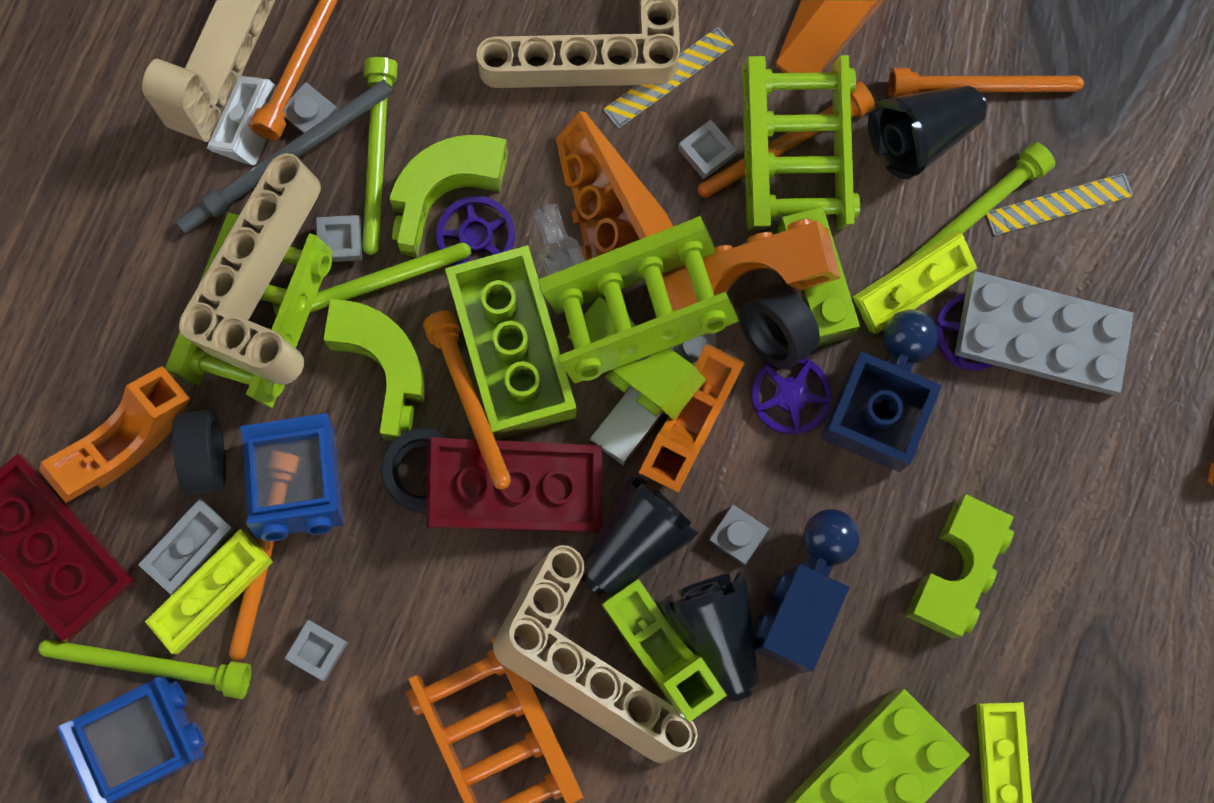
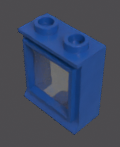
(291, 477)
(132, 741)

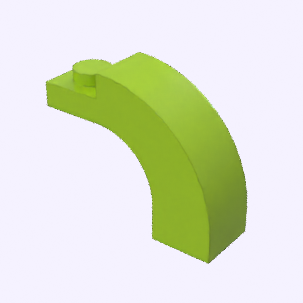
(442, 167)
(369, 332)
(661, 653)

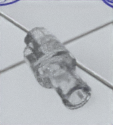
(558, 248)

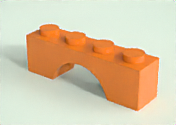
(799, 255)

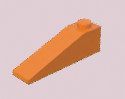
(822, 32)
(607, 194)

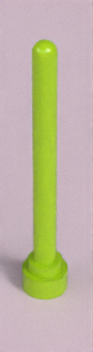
(374, 71)
(1033, 163)
(389, 275)
(230, 678)

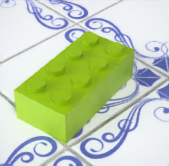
(511, 343)
(888, 758)

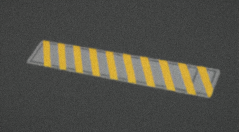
(689, 63)
(1059, 204)

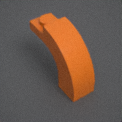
(683, 437)
(122, 440)

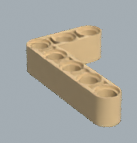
(595, 48)
(195, 96)
(242, 271)
(582, 667)

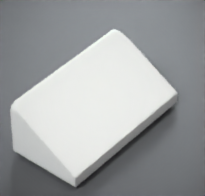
(232, 134)
(625, 428)

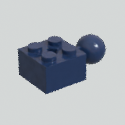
(906, 397)
(806, 596)

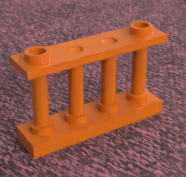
(519, 701)

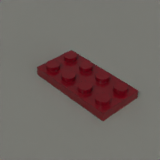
(549, 489)
(53, 553)

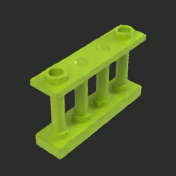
(760, 123)
(312, 264)
(625, 267)

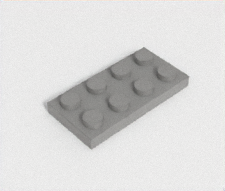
(1044, 333)

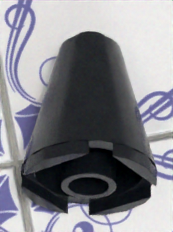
(923, 126)
(635, 538)
(718, 628)

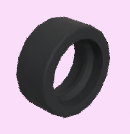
(779, 326)
(199, 452)
(391, 462)

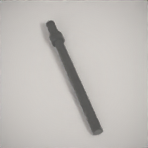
(218, 202)

